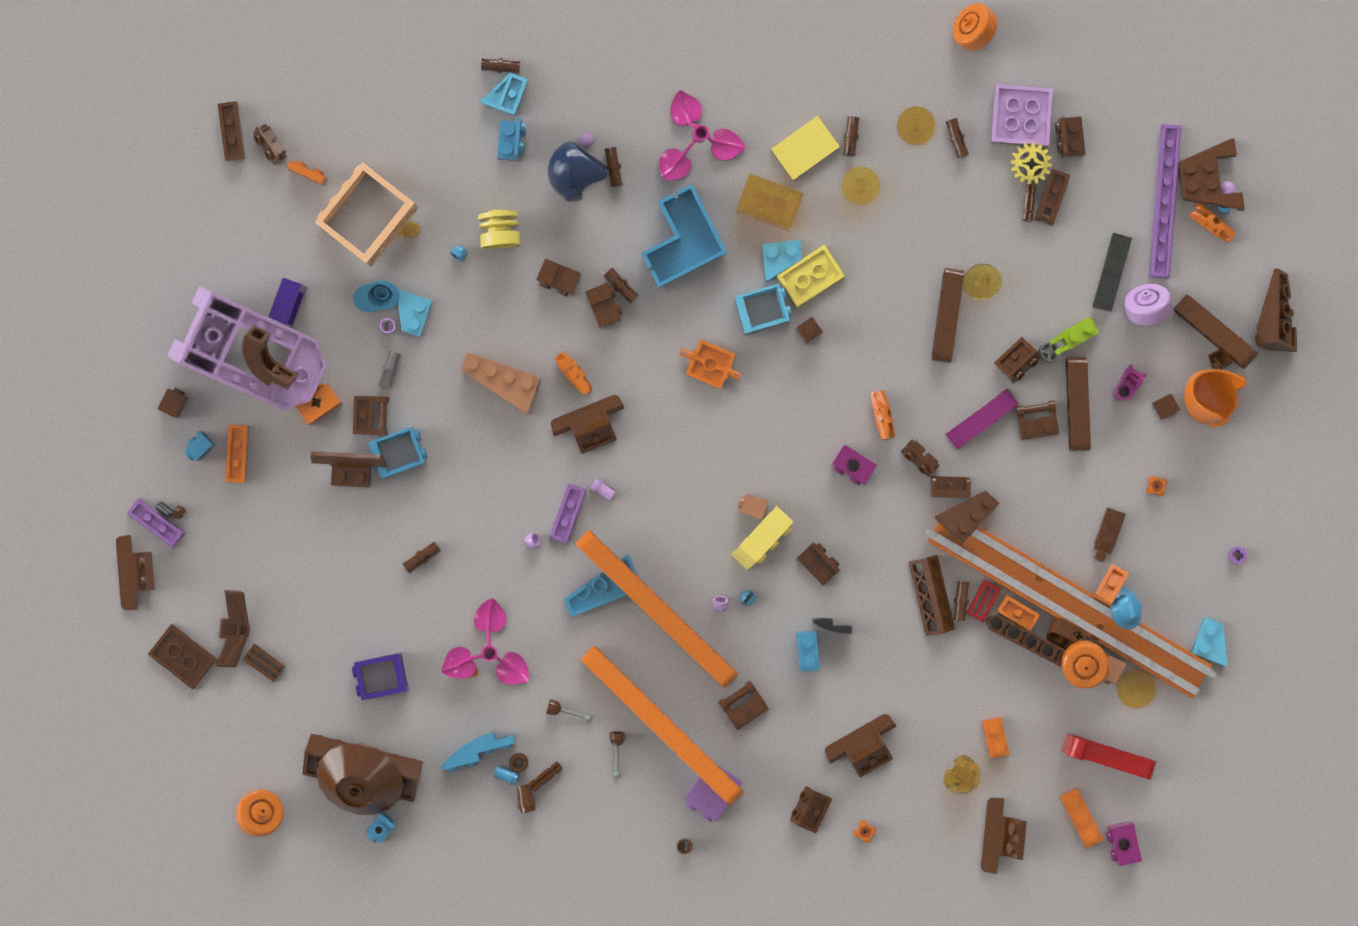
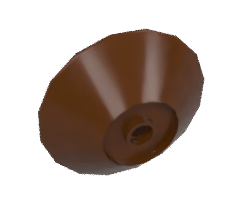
(359, 779)

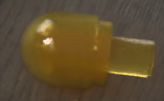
(410, 230)

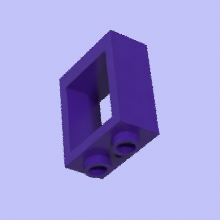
(287, 302)
(399, 671)

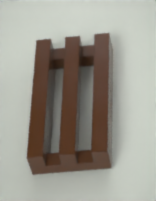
(250, 653)

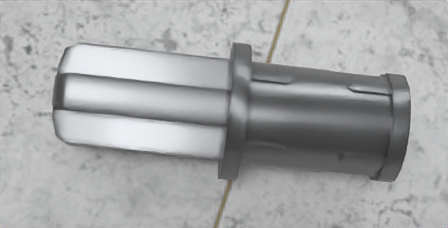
(389, 370)

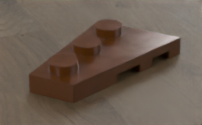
(967, 515)

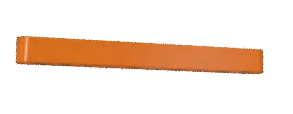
(656, 608)
(662, 725)

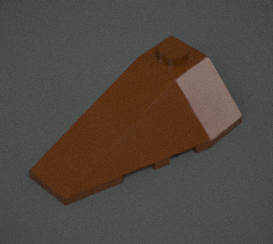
(1275, 321)

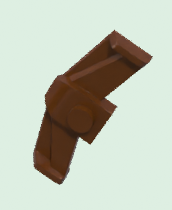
(233, 629)

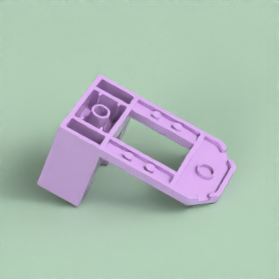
(212, 337)

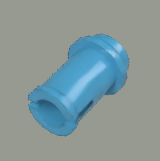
(506, 775)

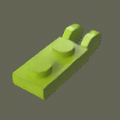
(1075, 335)

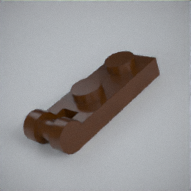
(1052, 196)

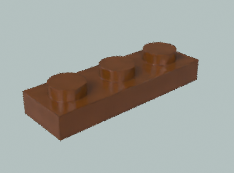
(231, 131)

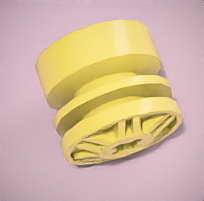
(499, 229)

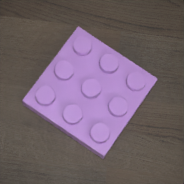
(1021, 115)

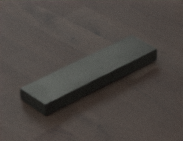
(1112, 272)

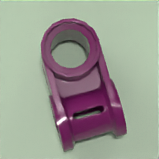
(1130, 380)

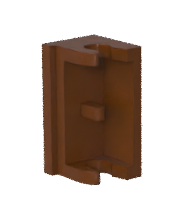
(950, 487)

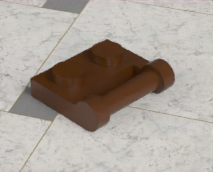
(364, 414)
(1039, 426)
(746, 711)

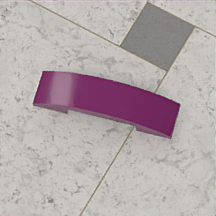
(982, 419)

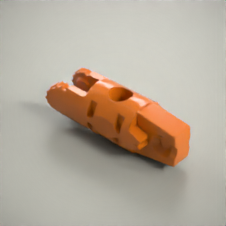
(1212, 223)
(573, 372)
(883, 415)

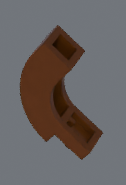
(261, 362)

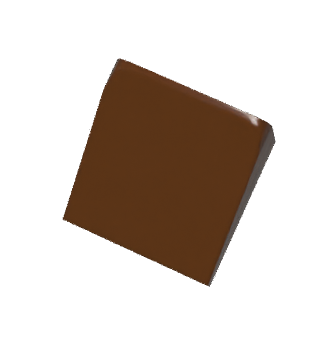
(1166, 406)

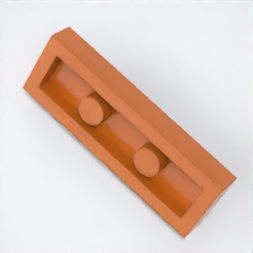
(237, 453)
(1081, 818)

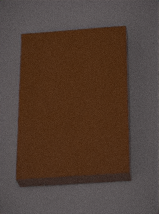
(182, 656)

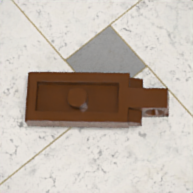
(1108, 533)

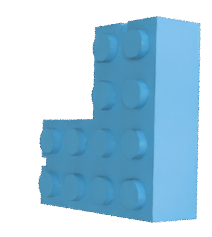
(693, 242)

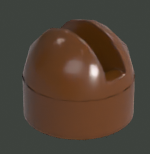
(681, 846)

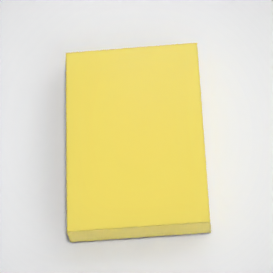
(805, 148)
(810, 276)

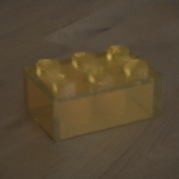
(769, 202)

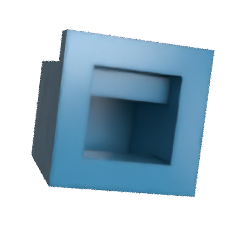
(199, 446)
(383, 821)

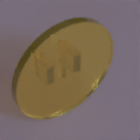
(916, 125)
(860, 185)
(982, 281)
(1136, 688)

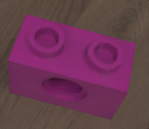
(865, 466)
(1131, 852)

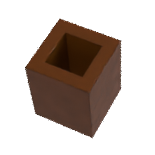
(809, 330)
(173, 402)

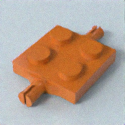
(710, 364)

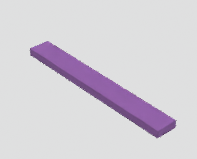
(1165, 201)

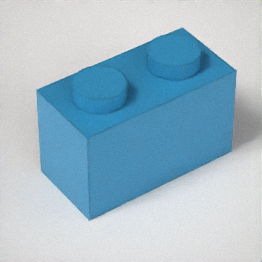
(807, 651)

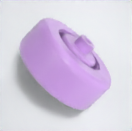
(1148, 304)

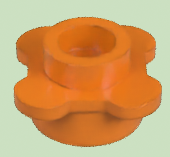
(1161, 486)
(865, 836)

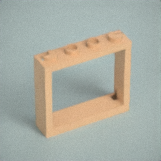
(389, 231)

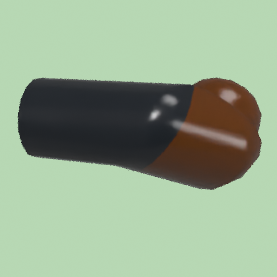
(171, 513)

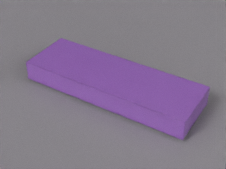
(568, 513)
(155, 522)

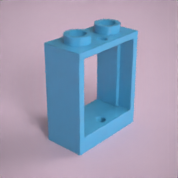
(415, 436)

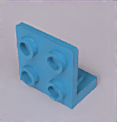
(510, 140)

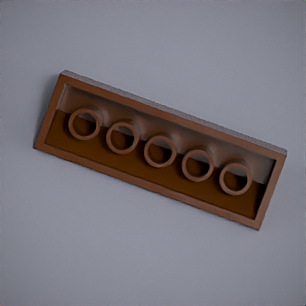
(409, 767)

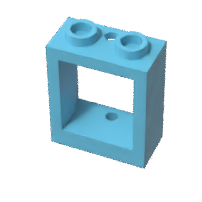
(785, 310)

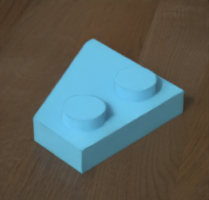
(507, 94)
(780, 256)
(413, 312)
(1211, 642)

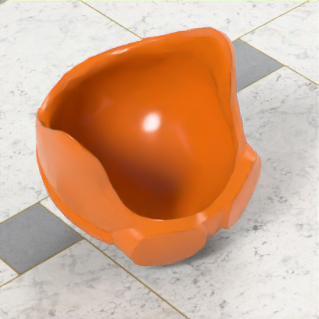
(1213, 396)

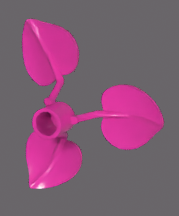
(687, 110)
(511, 668)

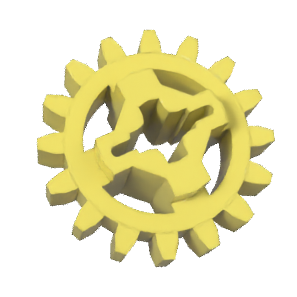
(1030, 171)

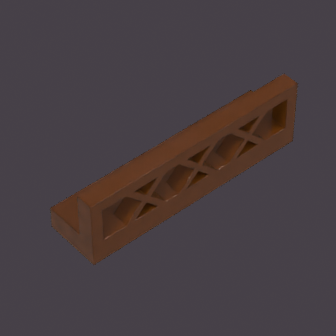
(935, 595)

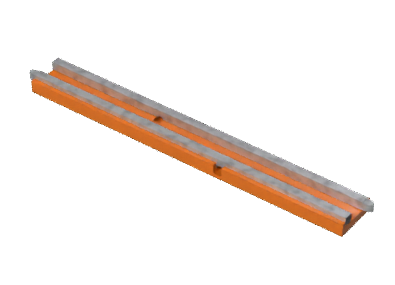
(1075, 606)

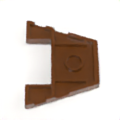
(1201, 177)

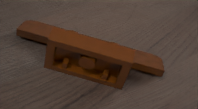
(590, 423)
(349, 468)
(134, 572)
(864, 746)
(1001, 836)

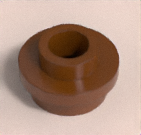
(514, 757)

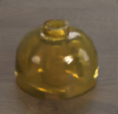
(963, 776)

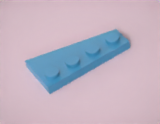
(596, 592)

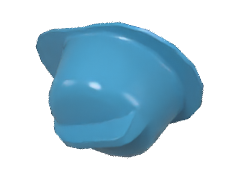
(376, 296)
(1126, 609)

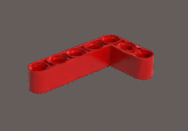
(1108, 756)

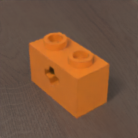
(329, 402)

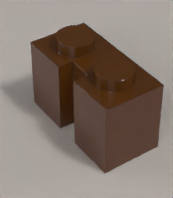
(558, 277)
(603, 305)

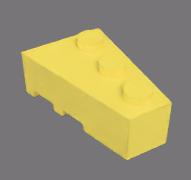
(763, 538)

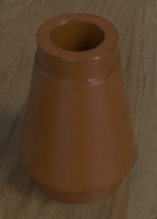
(525, 799)

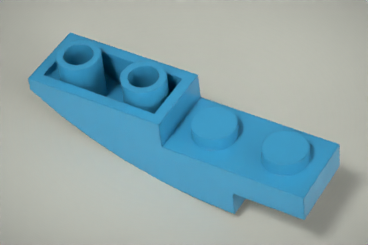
(470, 752)

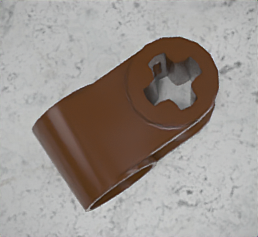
(1064, 634)

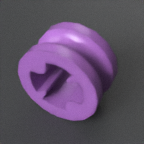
(1233, 559)

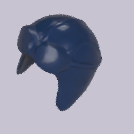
(573, 170)

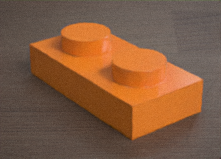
(314, 175)
(1111, 585)
(1018, 613)
(995, 737)

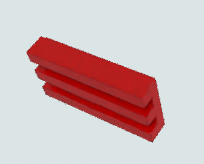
(976, 615)

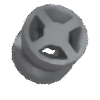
(1050, 352)

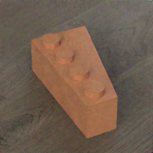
(510, 384)

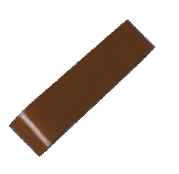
(947, 315)
(1215, 331)
(1078, 404)
(1022, 635)

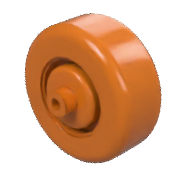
(975, 27)
(1085, 664)
(259, 813)

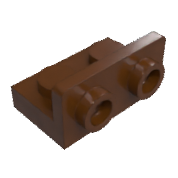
(1071, 136)
(1018, 360)
(818, 563)
(810, 809)

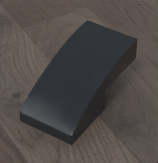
(827, 623)

